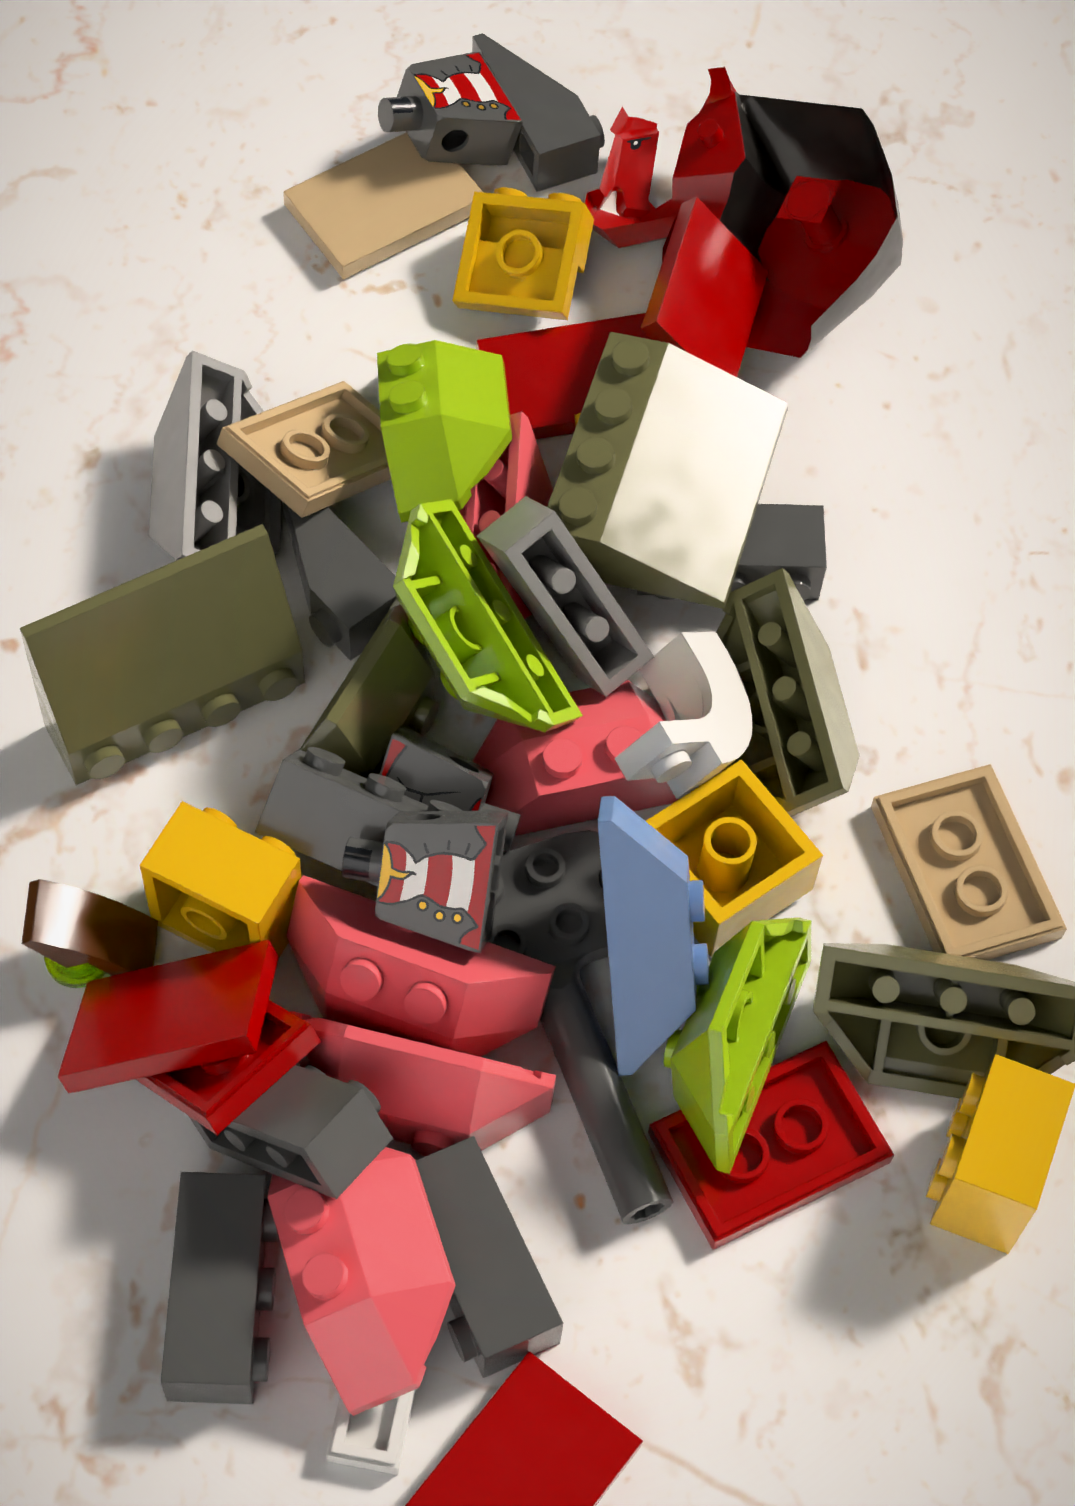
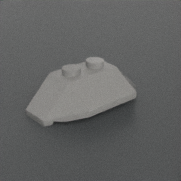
(195, 484)

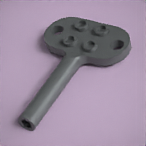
(556, 914)

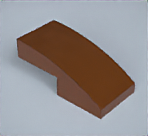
(87, 928)

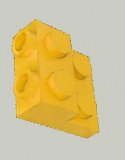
(523, 253)

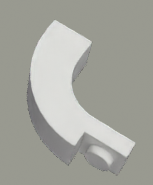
(703, 711)

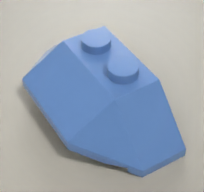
(648, 933)

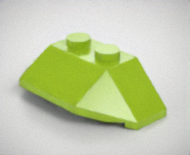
(441, 420)
(474, 626)
(736, 1031)

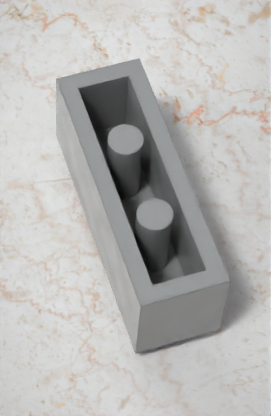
(565, 595)

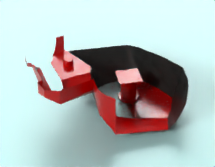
(789, 182)

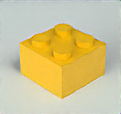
(742, 849)
(219, 882)
(999, 1153)

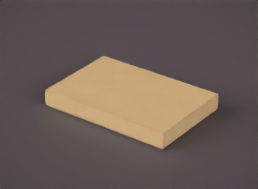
(380, 204)
(312, 448)
(968, 866)

